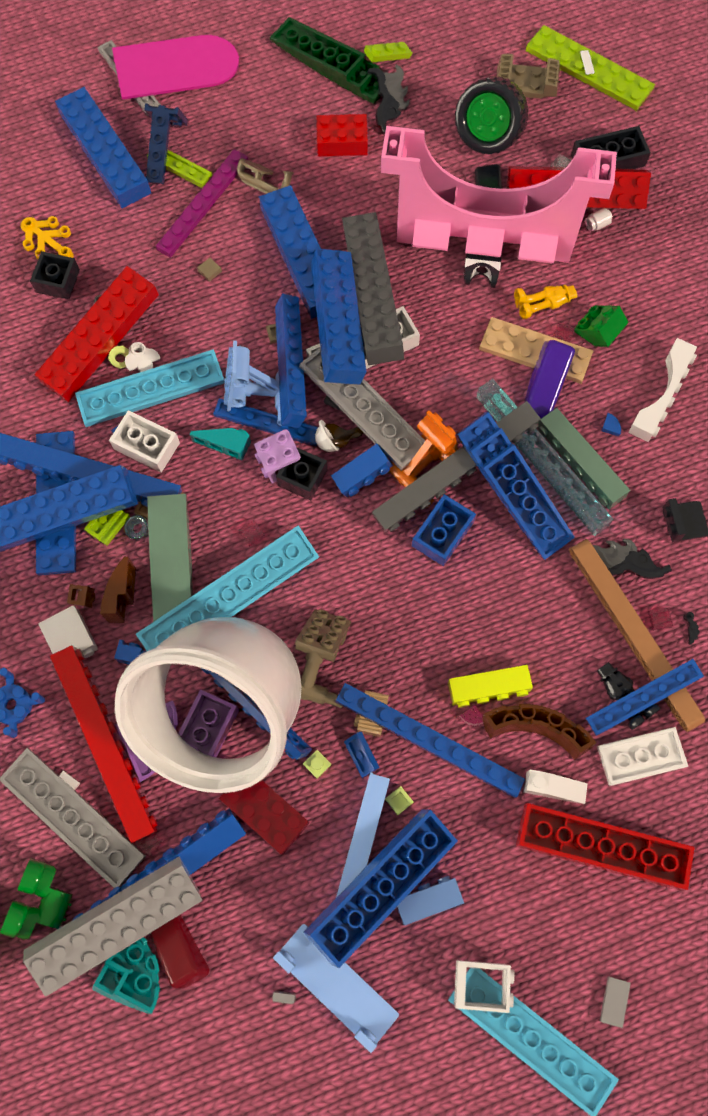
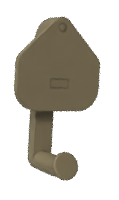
(257, 182)

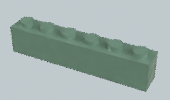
(583, 459)

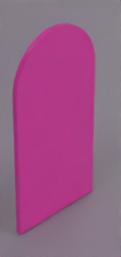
(174, 65)

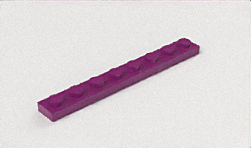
(200, 205)

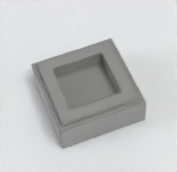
(284, 997)

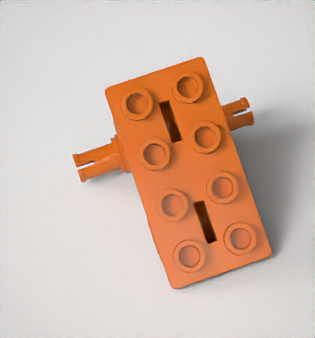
(439, 443)

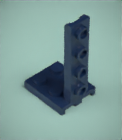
(159, 137)

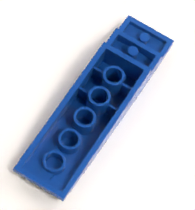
(515, 485)

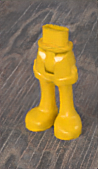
(552, 295)

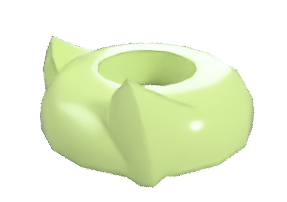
(114, 352)

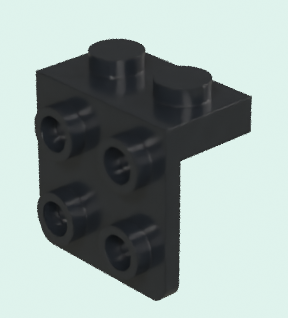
(685, 520)

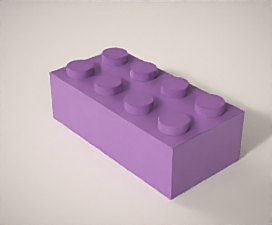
(208, 723)

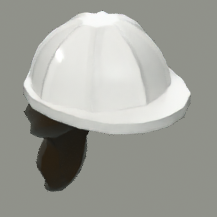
(333, 437)

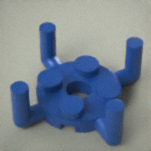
(23, 703)

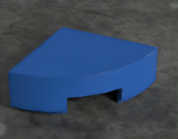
(611, 425)

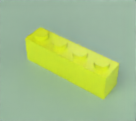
(490, 685)

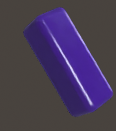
(549, 376)

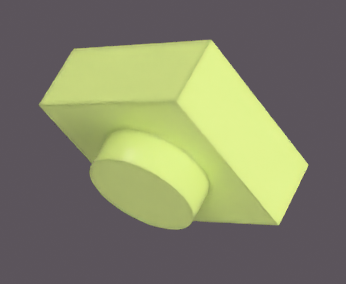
(317, 764)

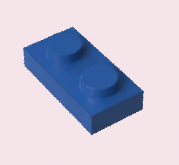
(361, 754)

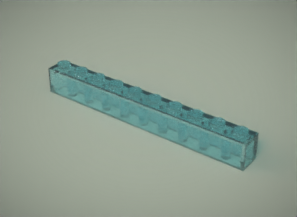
(549, 463)

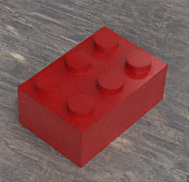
(342, 135)

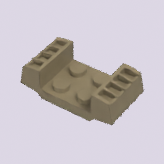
(533, 81)

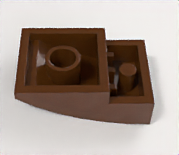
(119, 592)

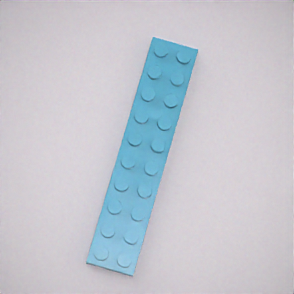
(236, 588)

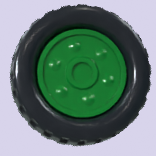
(491, 115)

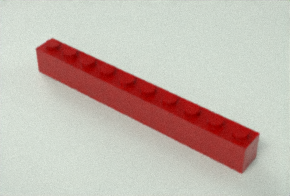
(104, 744)

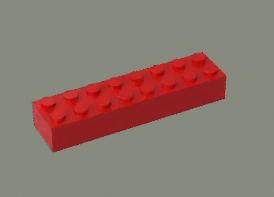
(628, 192)
(97, 334)
(605, 847)

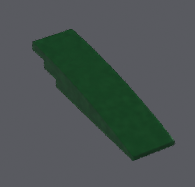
(329, 58)

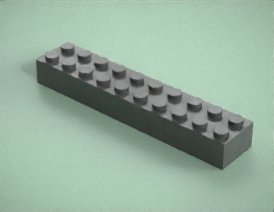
(373, 290)

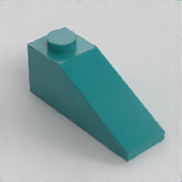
(227, 441)

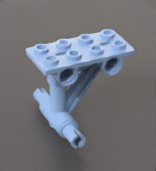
(239, 386)

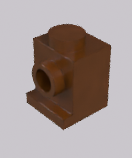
(85, 596)

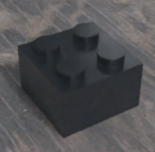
(55, 275)
(303, 475)

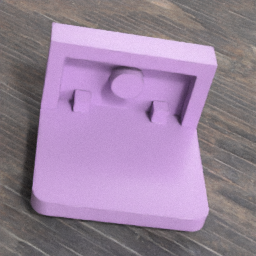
(276, 453)

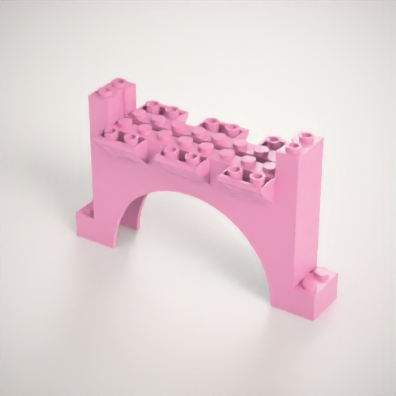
(537, 217)

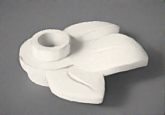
(141, 360)

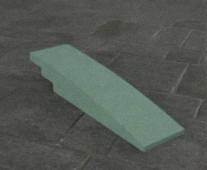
(169, 552)

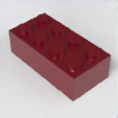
(267, 814)

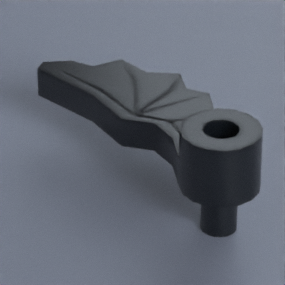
(693, 627)

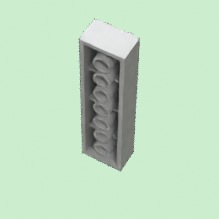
(111, 926)

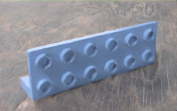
(338, 989)

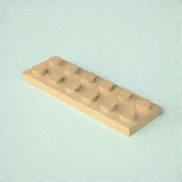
(525, 346)

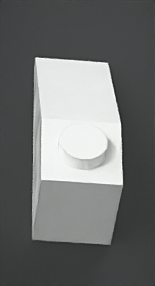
(555, 787)

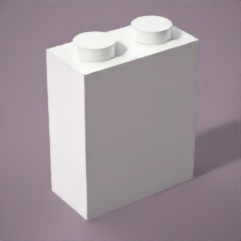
(68, 629)

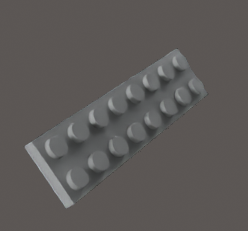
(369, 413)
(72, 818)

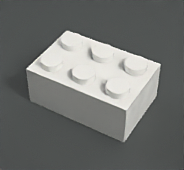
(144, 441)

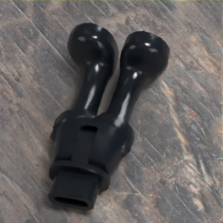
(618, 686)

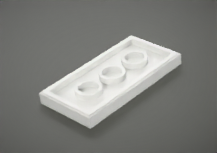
(642, 756)

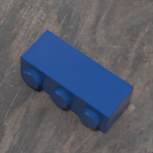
(362, 471)

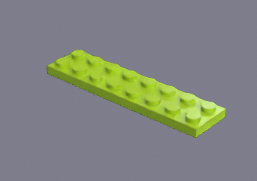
(608, 76)

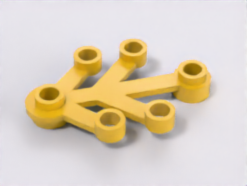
(31, 226)

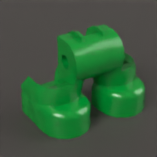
(51, 910)

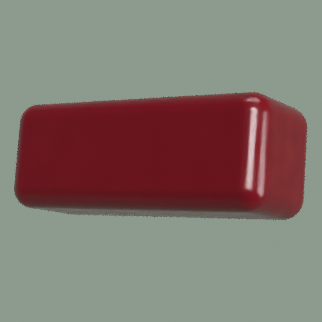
(179, 954)

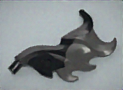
(392, 93)
(626, 558)

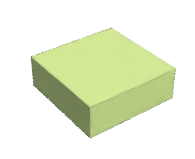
(399, 800)

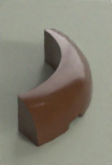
(540, 721)

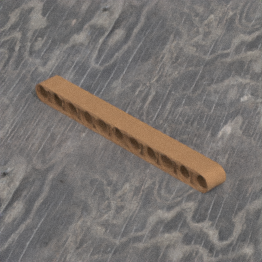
(634, 631)

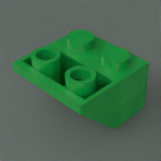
(601, 325)

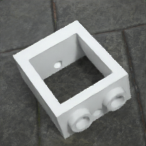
(460, 986)

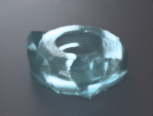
(131, 522)

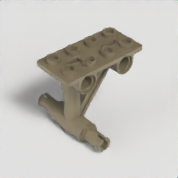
(320, 641)

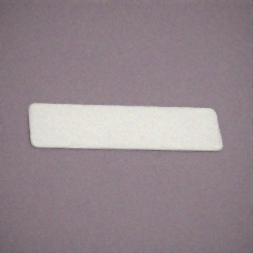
(587, 62)

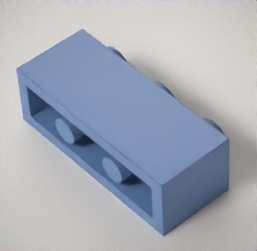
(430, 900)

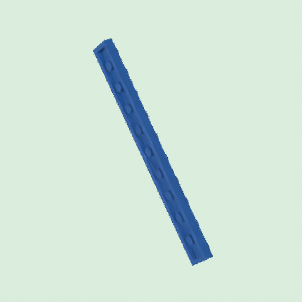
(430, 740)

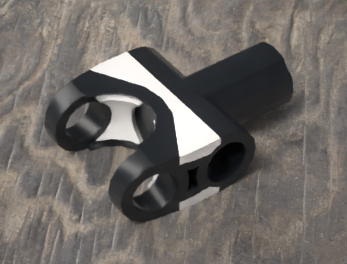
(482, 265)

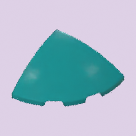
(131, 977)

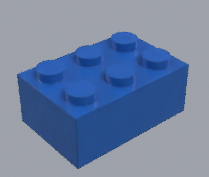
(443, 530)

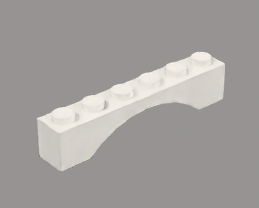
(647, 420)

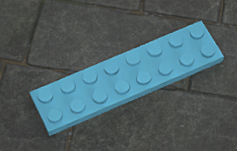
(149, 388)
(539, 1045)

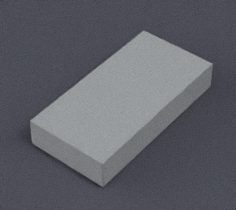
(615, 1002)

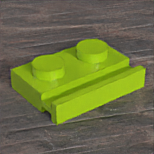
(107, 527)

